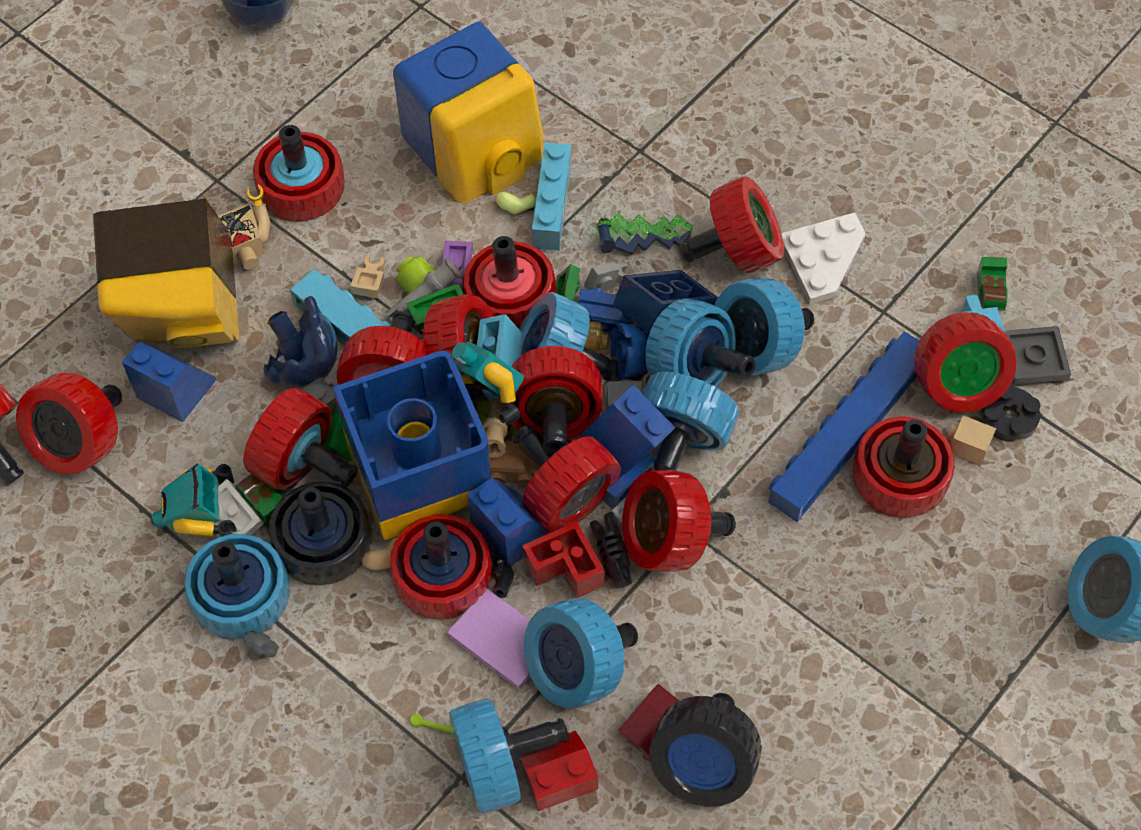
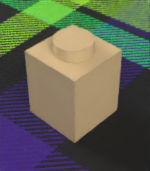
(970, 439)

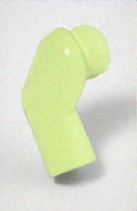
(514, 204)

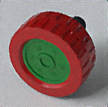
(965, 362)

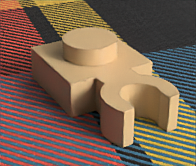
(368, 280)

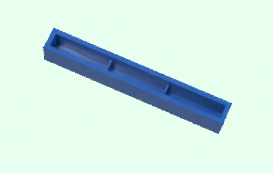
(841, 433)

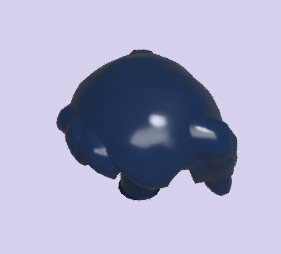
(302, 352)

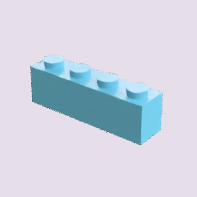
(551, 196)
(336, 304)

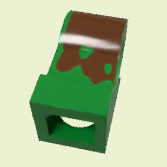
(992, 282)
(259, 496)

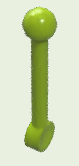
(417, 721)

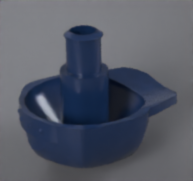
(258, 12)

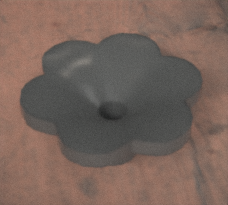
(260, 645)

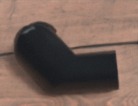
(503, 575)

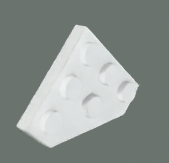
(823, 254)

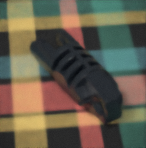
(612, 550)

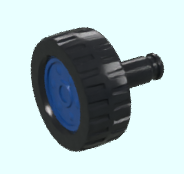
(705, 750)

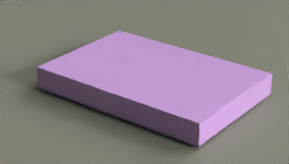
(494, 636)

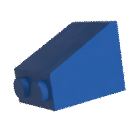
(166, 380)
(630, 428)
(503, 519)

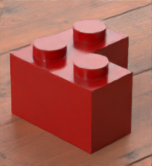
(565, 553)

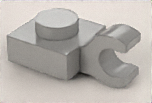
(605, 276)

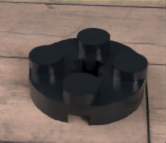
(1016, 427)

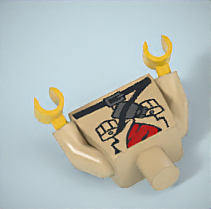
(248, 230)

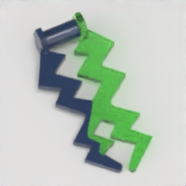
(654, 233)

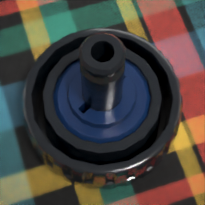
(320, 532)

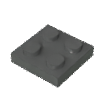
(1039, 355)

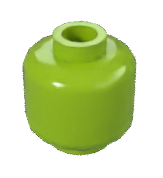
(413, 272)

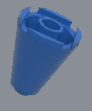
(629, 348)

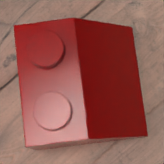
(560, 773)

